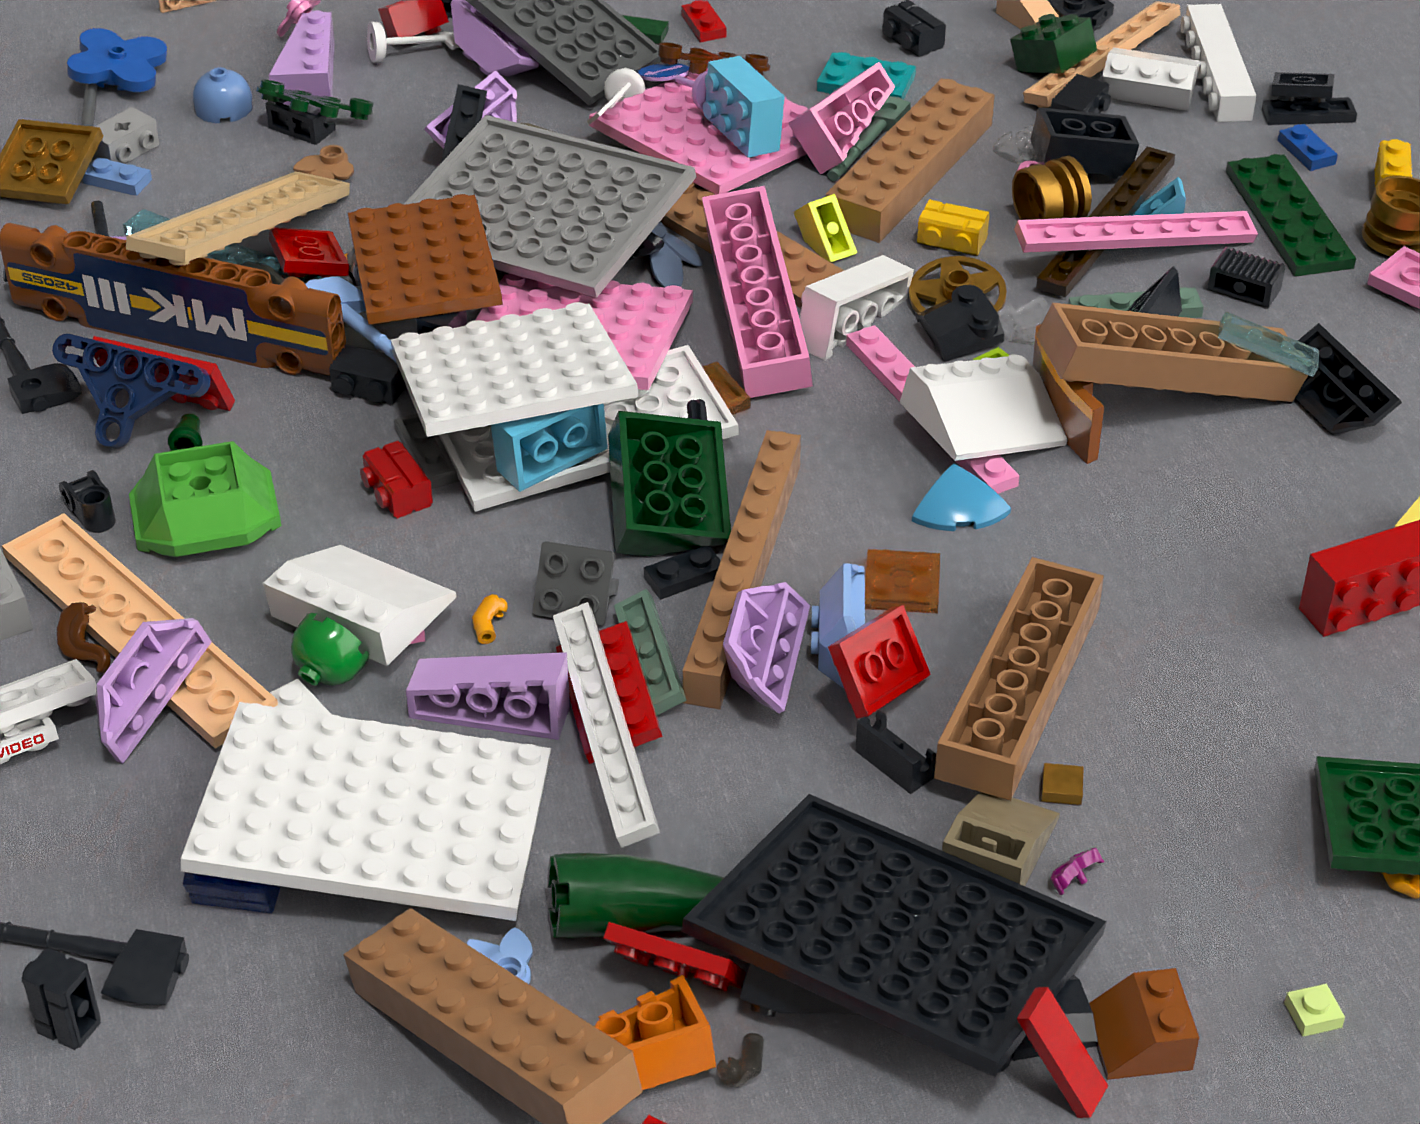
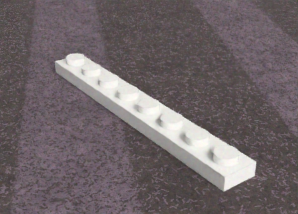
(606, 726)

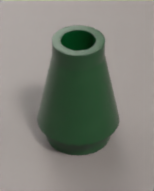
(186, 433)

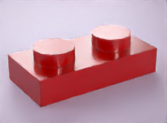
(703, 21)

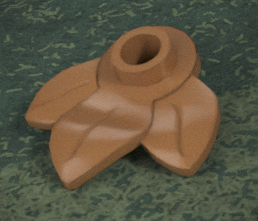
(331, 164)

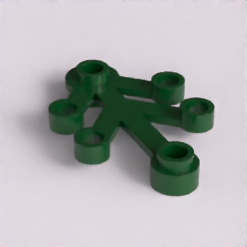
(300, 101)

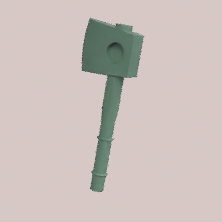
(884, 119)

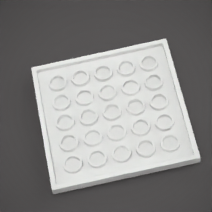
(511, 368)

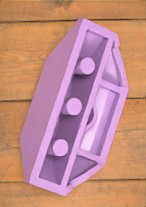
(487, 43)
(498, 103)
(766, 641)
(145, 680)

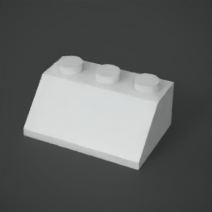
(1150, 78)

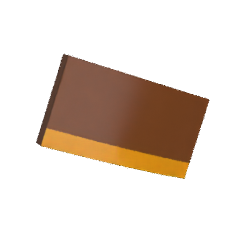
(1075, 406)

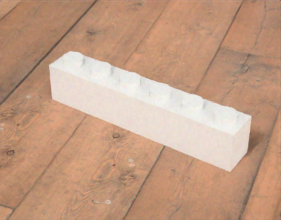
(1221, 65)

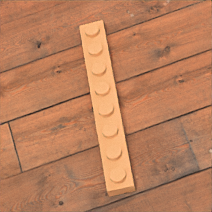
(1125, 37)

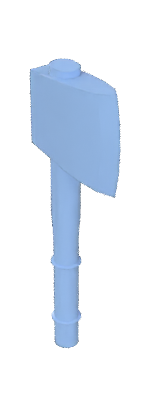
(353, 304)

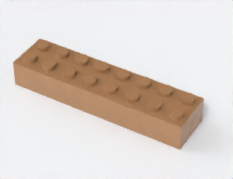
(912, 158)
(1159, 354)
(1018, 679)
(493, 1023)

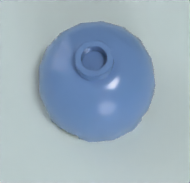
(222, 95)

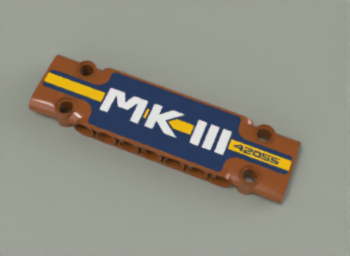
(191, 307)

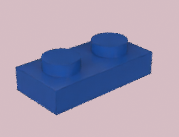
(1307, 147)

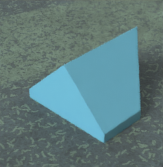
(1166, 201)

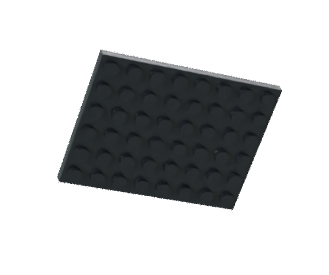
(895, 931)

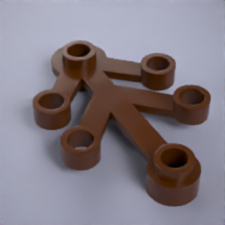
(699, 58)

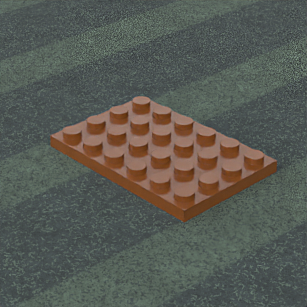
(423, 259)

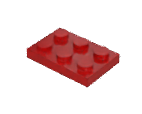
(308, 252)
(879, 661)
(674, 957)

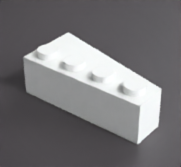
(851, 302)

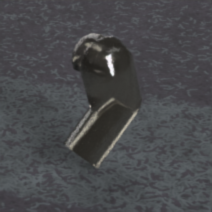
(747, 1066)

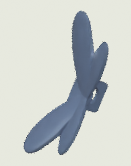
(667, 262)

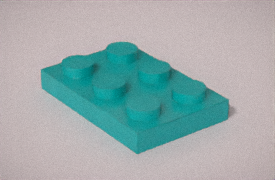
(844, 67)

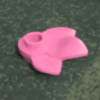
(294, 12)

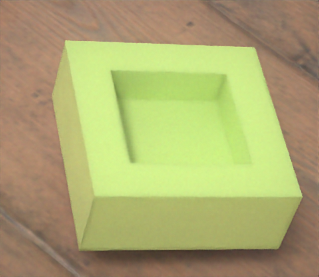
(1314, 1010)

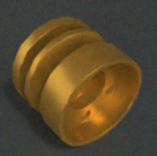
(1052, 190)
(1394, 215)

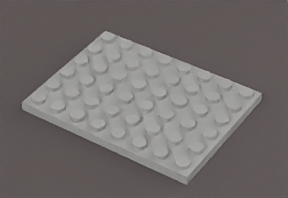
(557, 201)

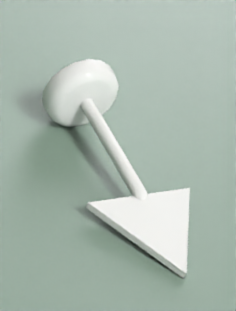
(378, 42)
(618, 86)

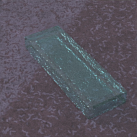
(1269, 344)

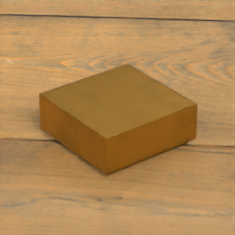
(1062, 783)

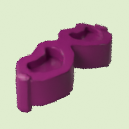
(1067, 871)

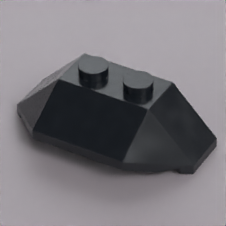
(1342, 391)

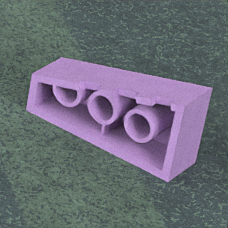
(308, 56)
(493, 692)

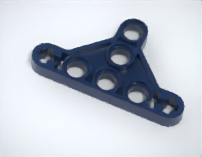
(141, 386)

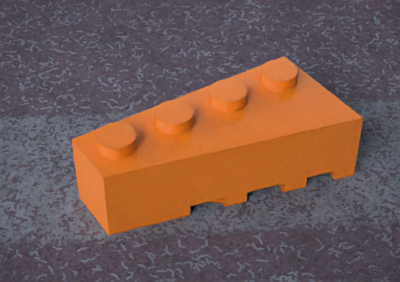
(664, 1033)

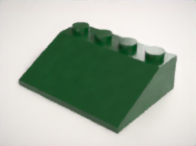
(667, 484)

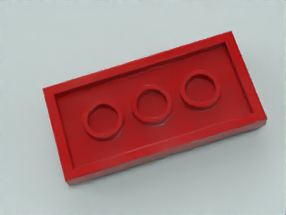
(216, 397)
(630, 686)

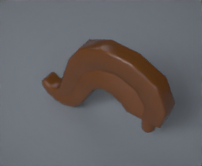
(72, 638)

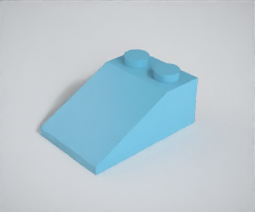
(547, 444)

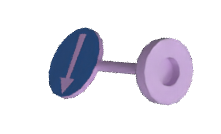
(677, 72)

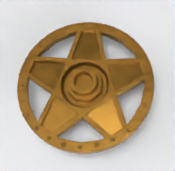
(953, 276)

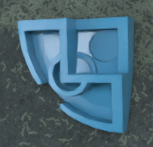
(960, 500)

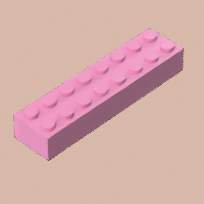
(756, 293)

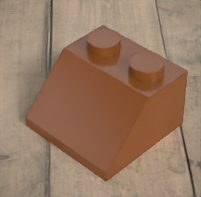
(1145, 1026)

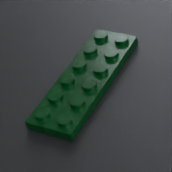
(1290, 215)

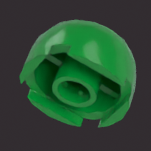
(326, 652)

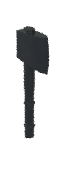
(37, 387)
(143, 967)

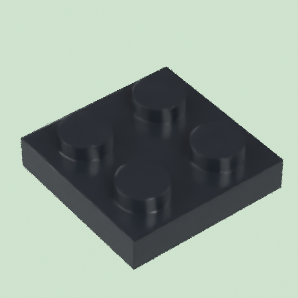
(1311, 85)

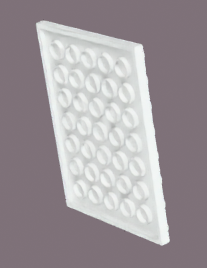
(370, 811)

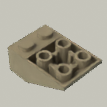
(1001, 835)

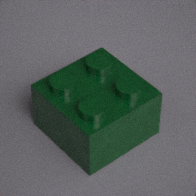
(1053, 44)

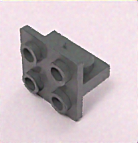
(573, 577)

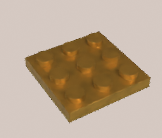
(46, 160)

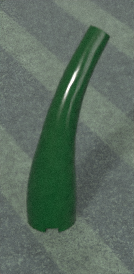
(622, 890)

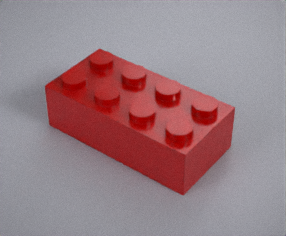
(1363, 580)

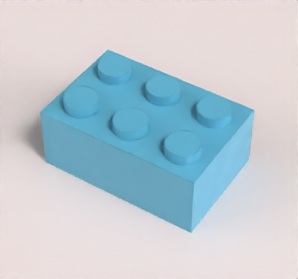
(744, 106)

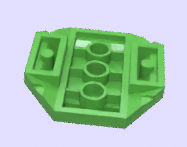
(202, 501)

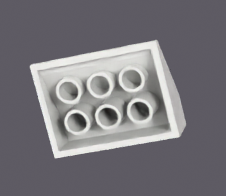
(983, 407)
(364, 595)

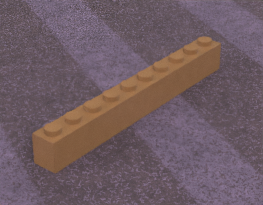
(742, 564)

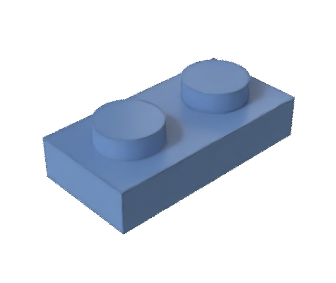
(117, 176)

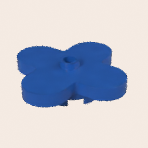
(117, 61)

